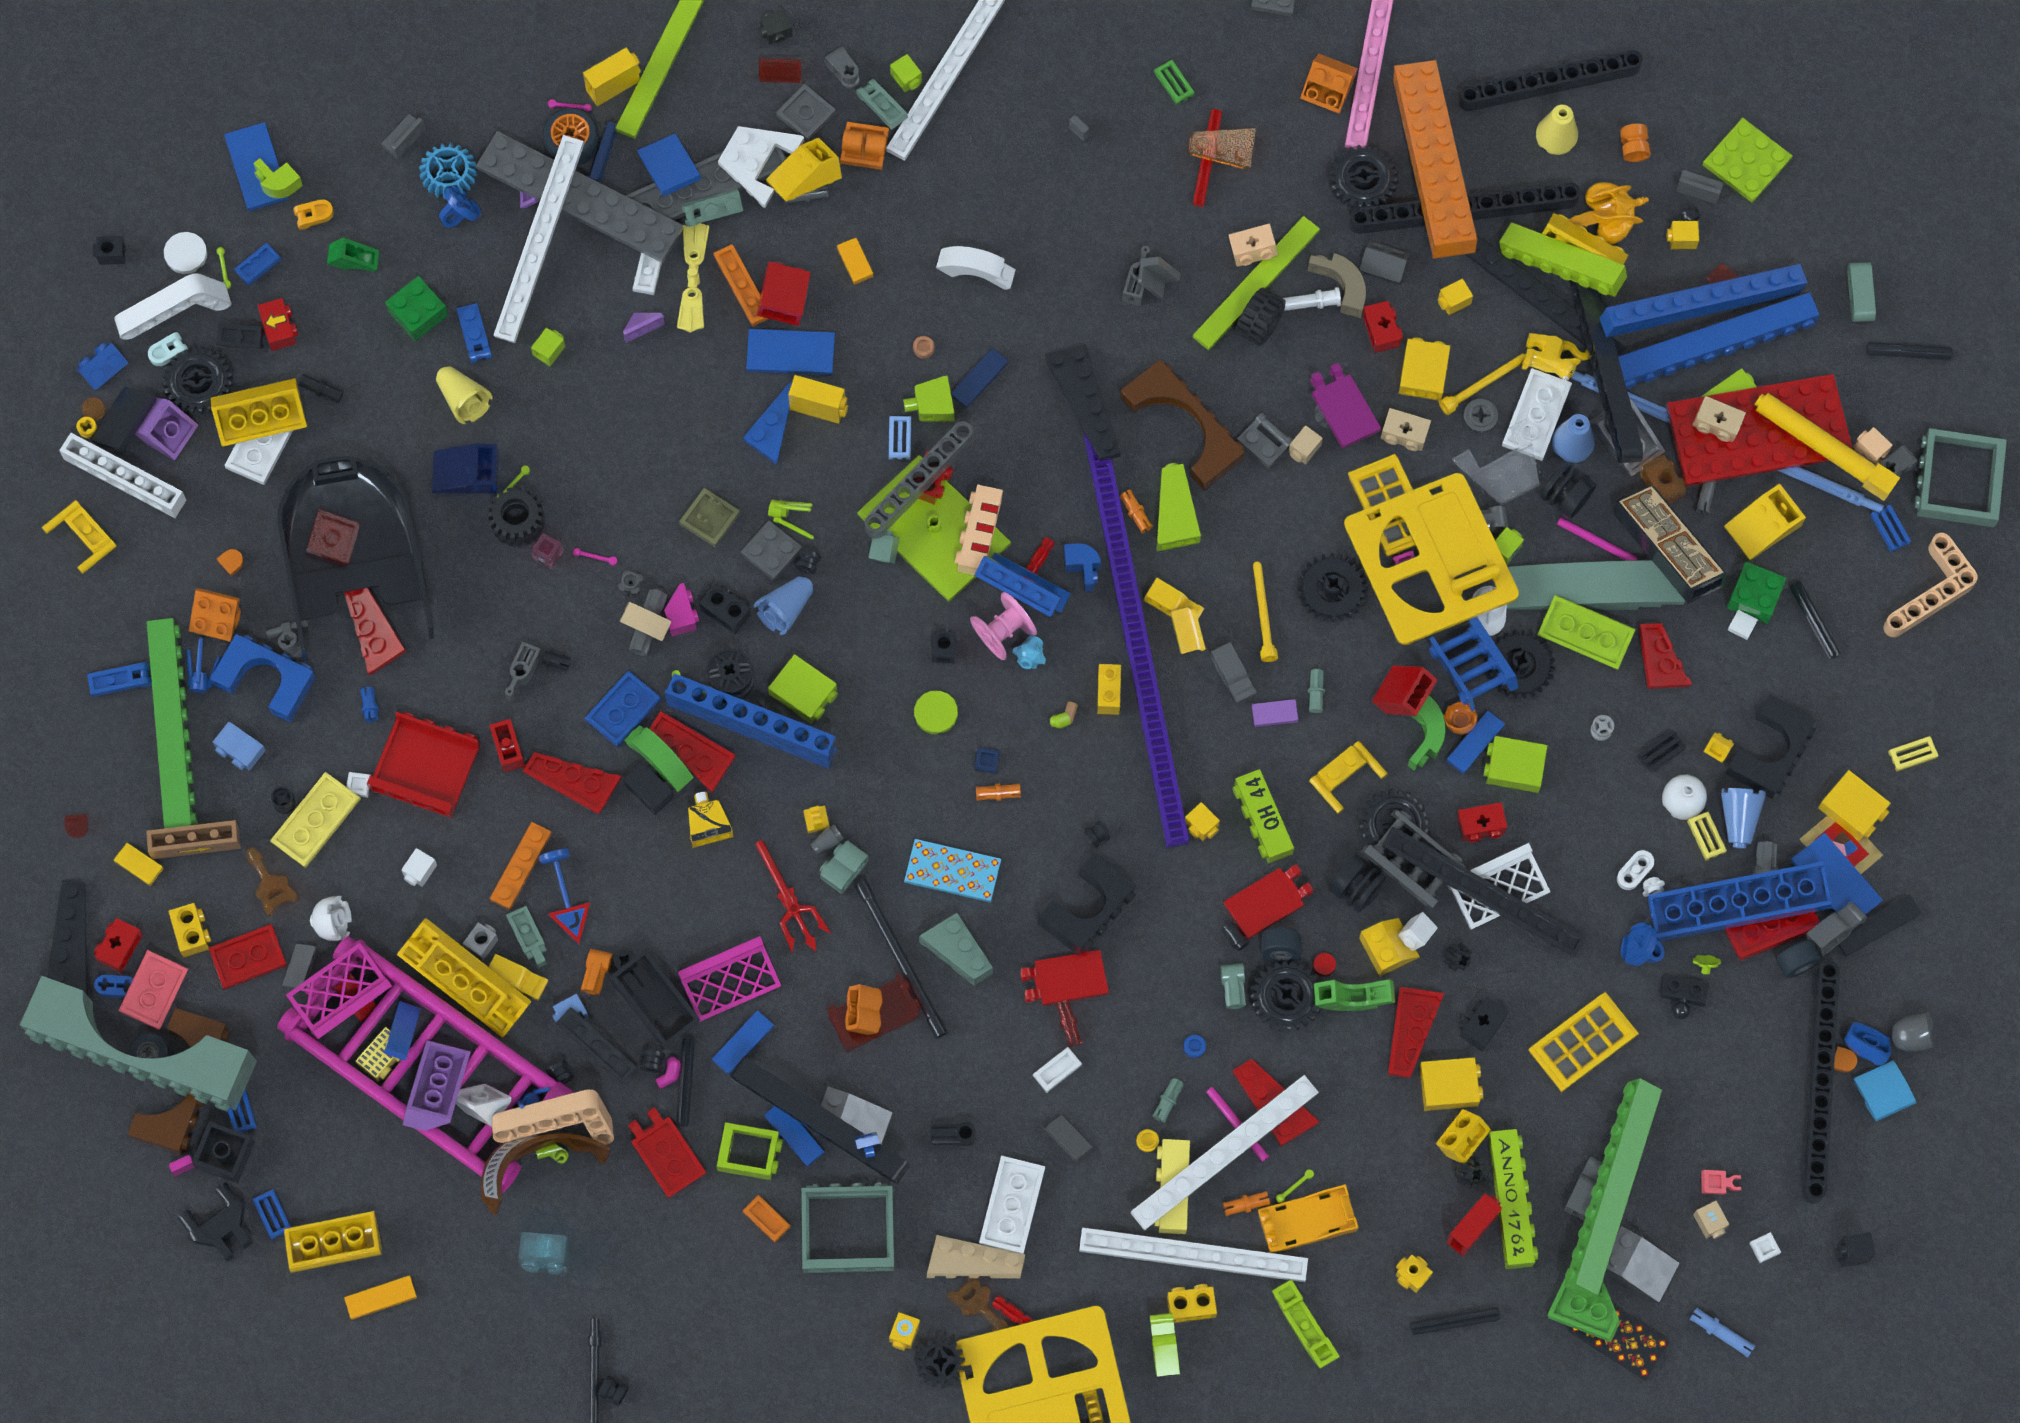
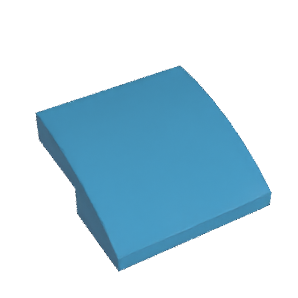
(1884, 1090)

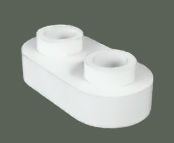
(1634, 870)

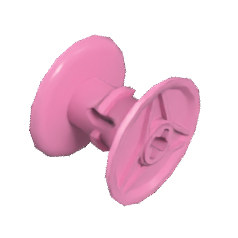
(1003, 625)

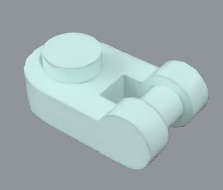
(161, 355)

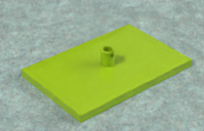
(929, 547)

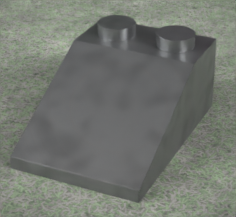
(1650, 443)
(857, 1112)
(1640, 1265)

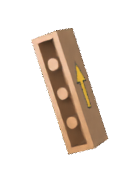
(193, 839)

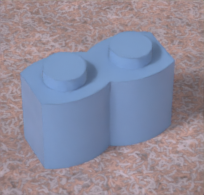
(238, 746)

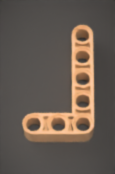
(1936, 593)
(555, 1114)

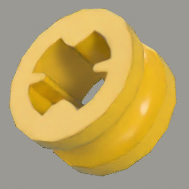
(84, 422)

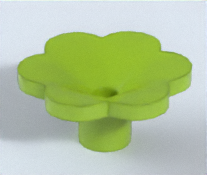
(1706, 962)

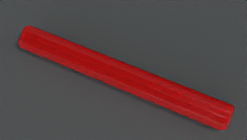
(1206, 165)

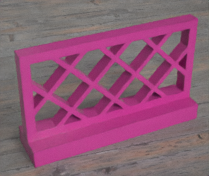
(723, 960)
(347, 1008)

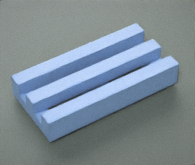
(900, 454)

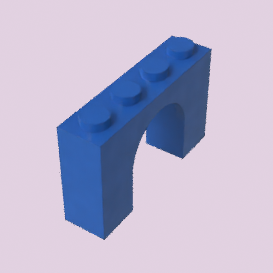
(245, 654)

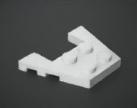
(748, 154)

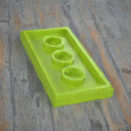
(1586, 632)

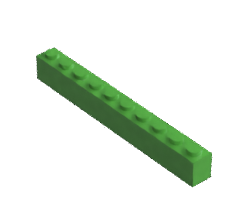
(170, 723)
(1612, 1188)

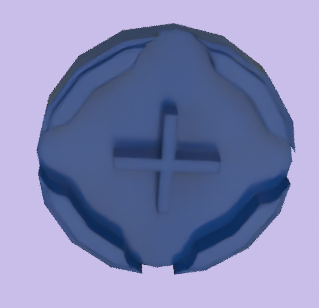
(459, 206)
(1640, 944)

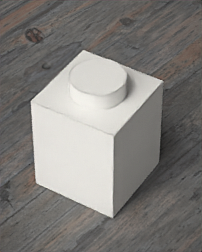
(418, 868)
(1417, 931)

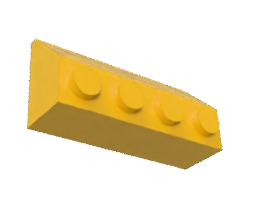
(1577, 235)
(258, 412)

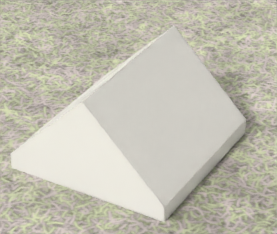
(482, 1102)

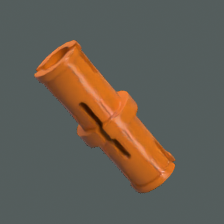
(1136, 511)
(998, 792)
(1246, 1203)

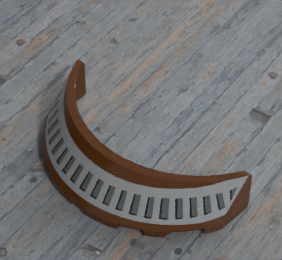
(513, 1150)

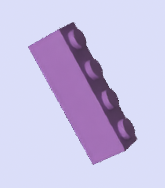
(436, 1086)

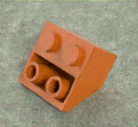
(1328, 83)

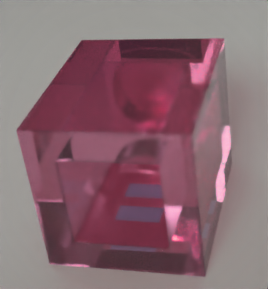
(547, 551)

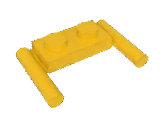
(86, 530)
(1341, 769)

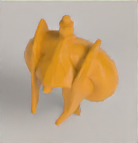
(1612, 211)

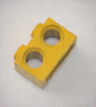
(1109, 689)
(185, 931)
(1463, 1136)
(1192, 1310)

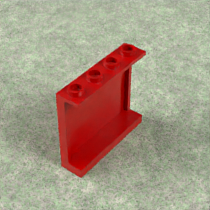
(425, 764)

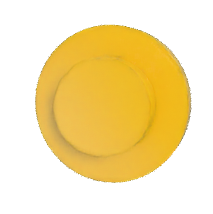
(1147, 1140)

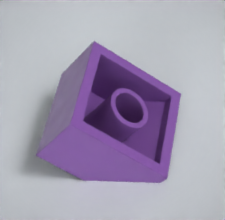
(166, 428)

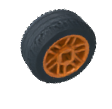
(573, 124)

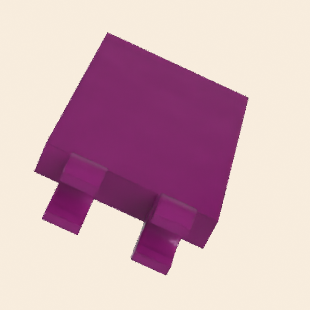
(1344, 407)

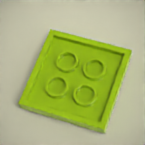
(1747, 160)

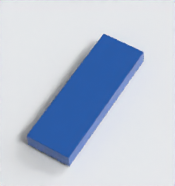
(1475, 742)
(402, 1031)
(743, 1042)
(795, 1136)

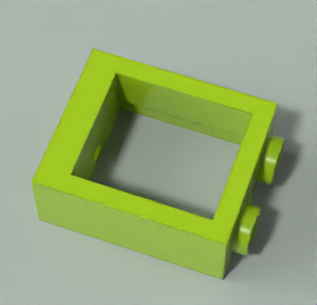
(723, 1160)

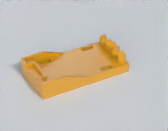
(1308, 1219)

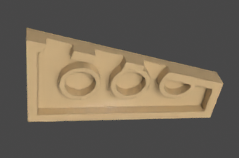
(964, 1258)

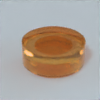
(93, 408)

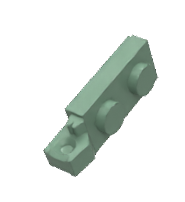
(527, 935)

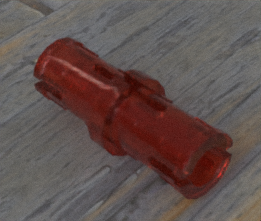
(1068, 1023)

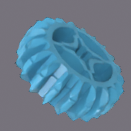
(456, 158)

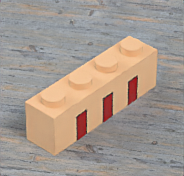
(980, 528)

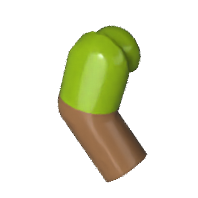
(1066, 718)

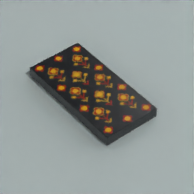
(1632, 1346)

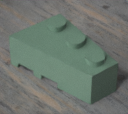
(957, 948)

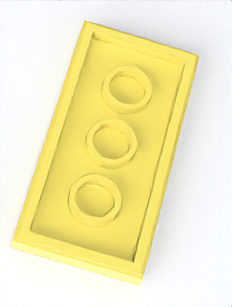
(315, 819)

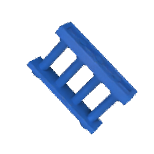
(1022, 584)
(1485, 646)

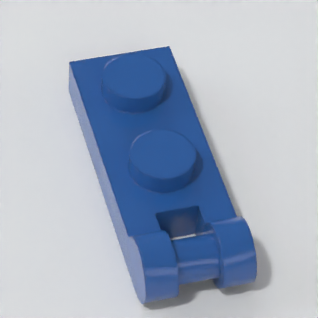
(474, 332)
(119, 679)

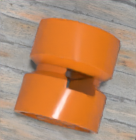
(1635, 143)

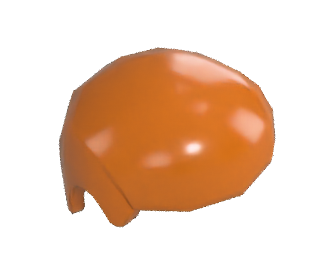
(1460, 718)

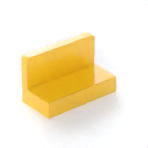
(1187, 629)

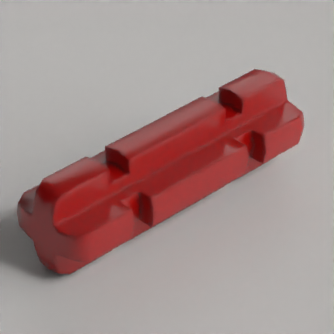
(1040, 555)
(1011, 1311)

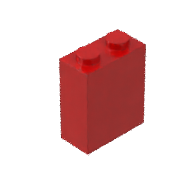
(783, 293)
(1404, 690)
(1474, 1224)

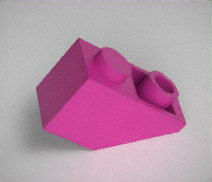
(680, 612)

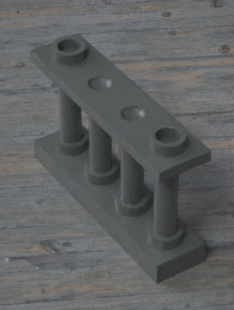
(1392, 866)

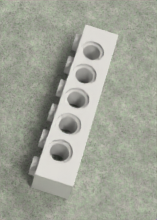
(122, 475)

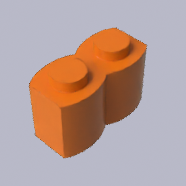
(863, 1009)

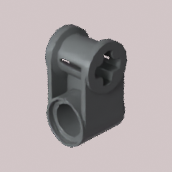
(843, 67)
(1900, 461)

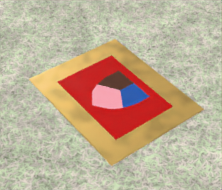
(1860, 853)

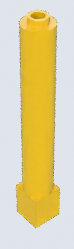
(1875, 478)

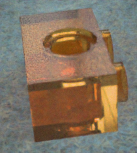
(1663, 468)

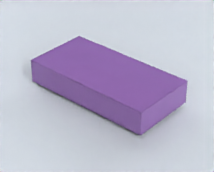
(1274, 713)

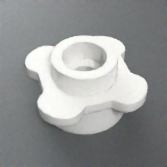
(1653, 886)

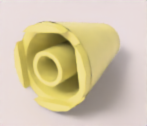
(1557, 131)
(464, 396)

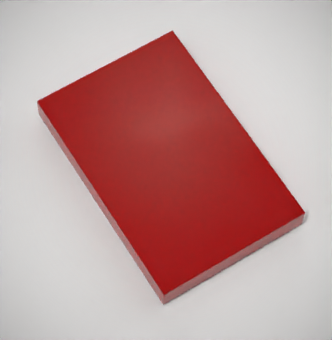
(247, 956)

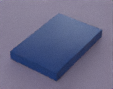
(669, 164)
(623, 709)

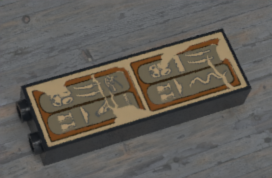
(1670, 543)

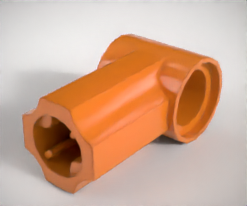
(597, 966)

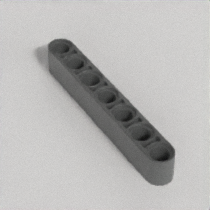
(915, 489)

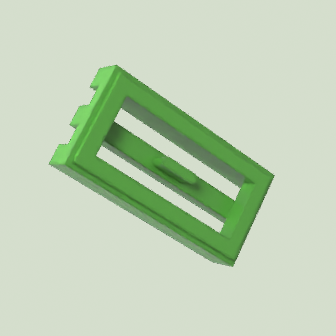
(1183, 96)

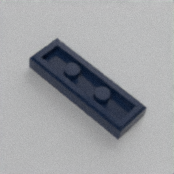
(604, 152)
(979, 378)

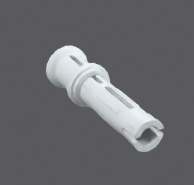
(1319, 299)

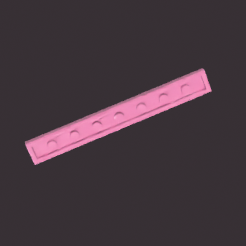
(1368, 73)

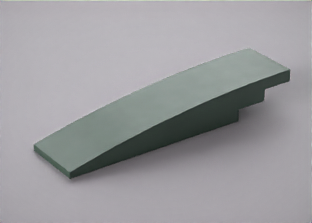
(1593, 585)

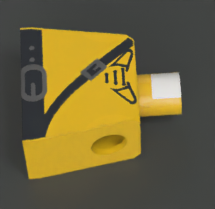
(708, 821)

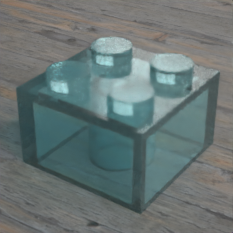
(544, 1252)

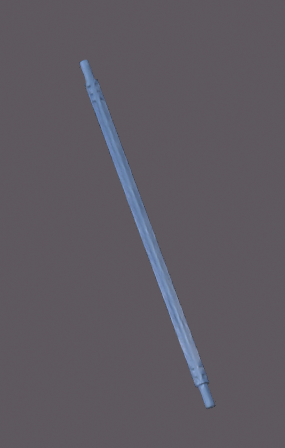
(1797, 472)

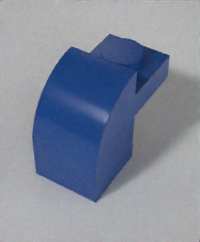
(1082, 558)

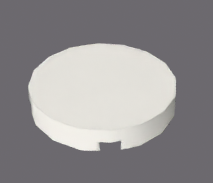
(185, 252)

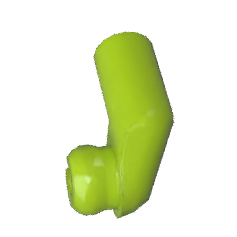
(554, 1151)

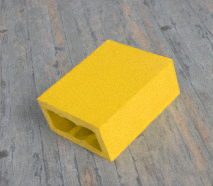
(612, 76)
(1424, 369)
(817, 399)
(1855, 806)
(1450, 1084)

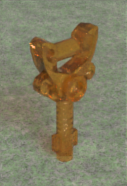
(270, 884)
(977, 1304)

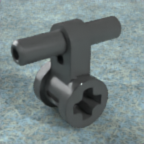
(288, 640)

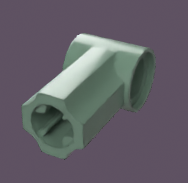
(1233, 978)

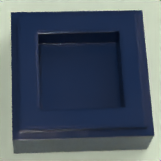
(987, 760)

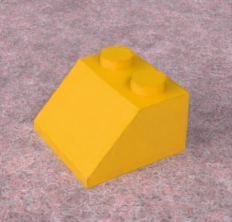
(1385, 947)

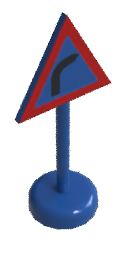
(572, 918)

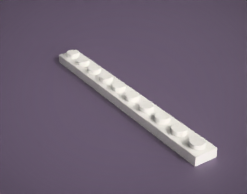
(943, 77)
(539, 239)
(1224, 1152)
(1193, 1254)

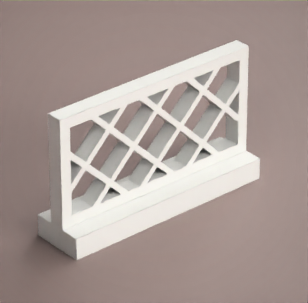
(1496, 866)

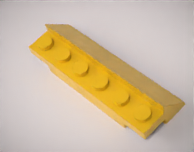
(464, 977)

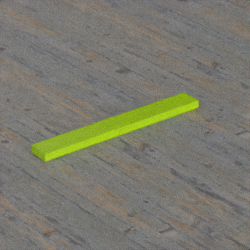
(658, 67)
(1260, 277)

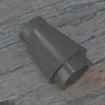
(827, 839)

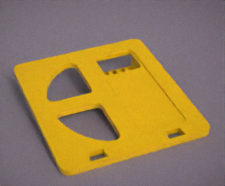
(1449, 541)
(1046, 1397)

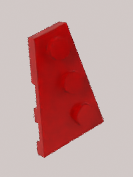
(1659, 659)

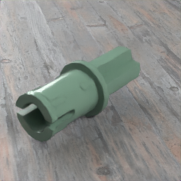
(1316, 691)
(1168, 1100)

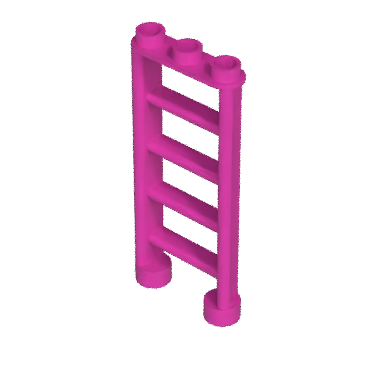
(293, 1027)

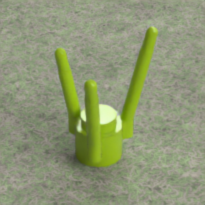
(780, 509)

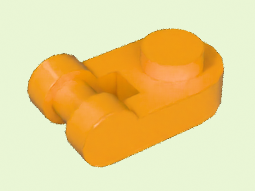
(321, 212)

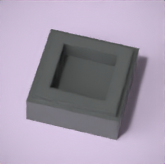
(1079, 128)

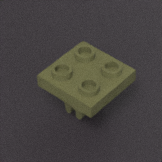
(709, 517)

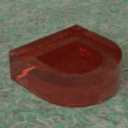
(76, 825)

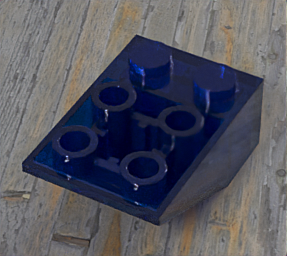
(466, 469)

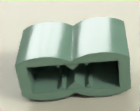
(843, 866)

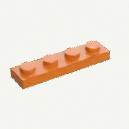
(740, 282)
(520, 866)

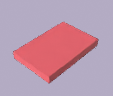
(153, 990)

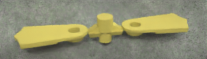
(691, 308)

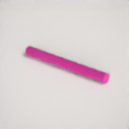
(1596, 540)
(1234, 1120)

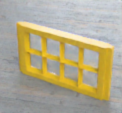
(1380, 483)
(1583, 1041)

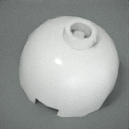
(1684, 796)
(331, 918)

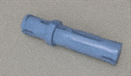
(1722, 1332)

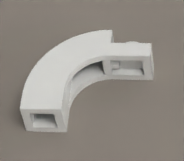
(976, 262)

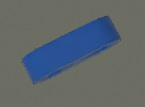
(114, 980)

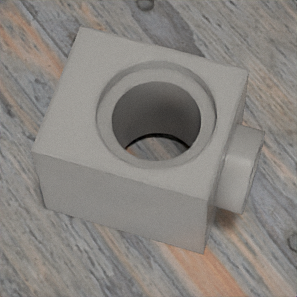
(480, 950)

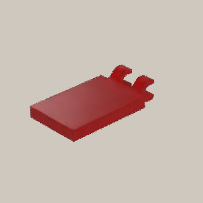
(1267, 901)
(1066, 978)
(666, 1154)

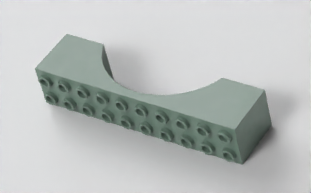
(207, 1070)

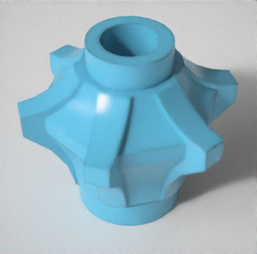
(1030, 653)

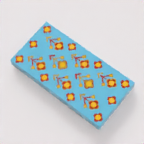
(952, 870)

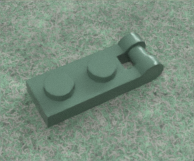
(882, 104)
(712, 207)

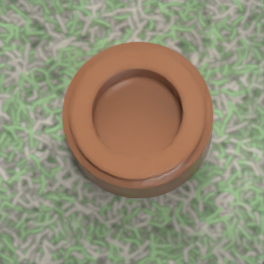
(923, 347)

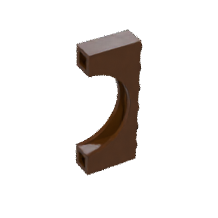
(1161, 386)
(172, 1128)

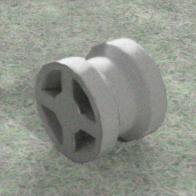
(1604, 723)

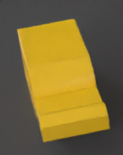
(1168, 598)
(519, 977)

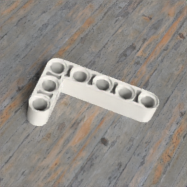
(171, 301)

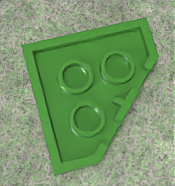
(1591, 1314)

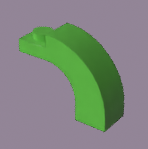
(1433, 724)
(659, 756)
(1353, 997)

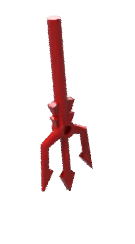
(790, 902)

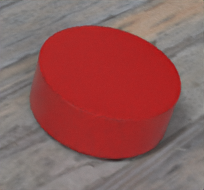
(1324, 964)

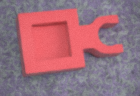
(1716, 1182)

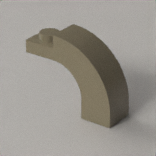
(1347, 276)

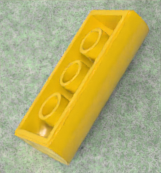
(332, 1241)

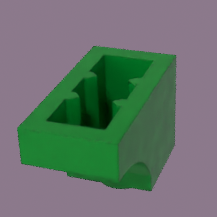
(352, 255)

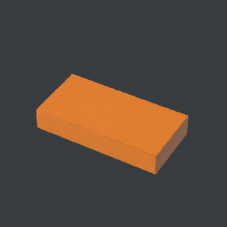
(766, 1219)

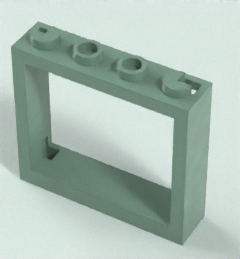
(1953, 514)
(834, 1191)

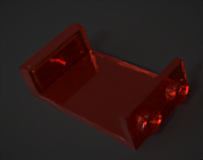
(895, 1011)

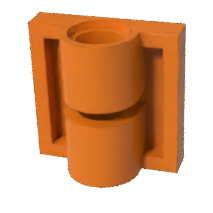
(864, 145)
(214, 614)

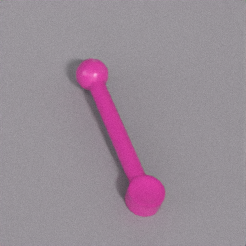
(552, 104)
(612, 560)

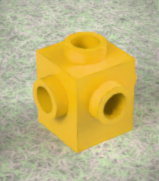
(1410, 1280)

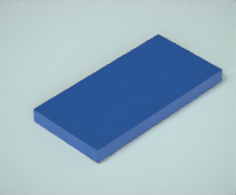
(245, 148)
(790, 352)
(1843, 879)

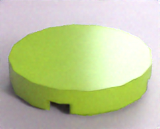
(935, 712)

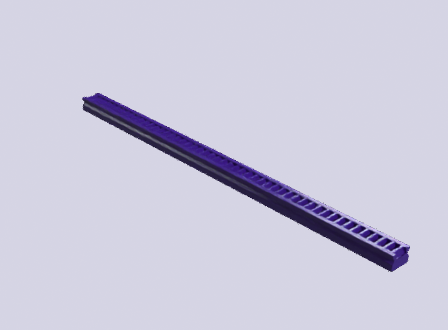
(1138, 650)

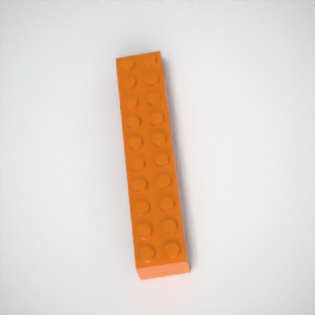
(1434, 159)

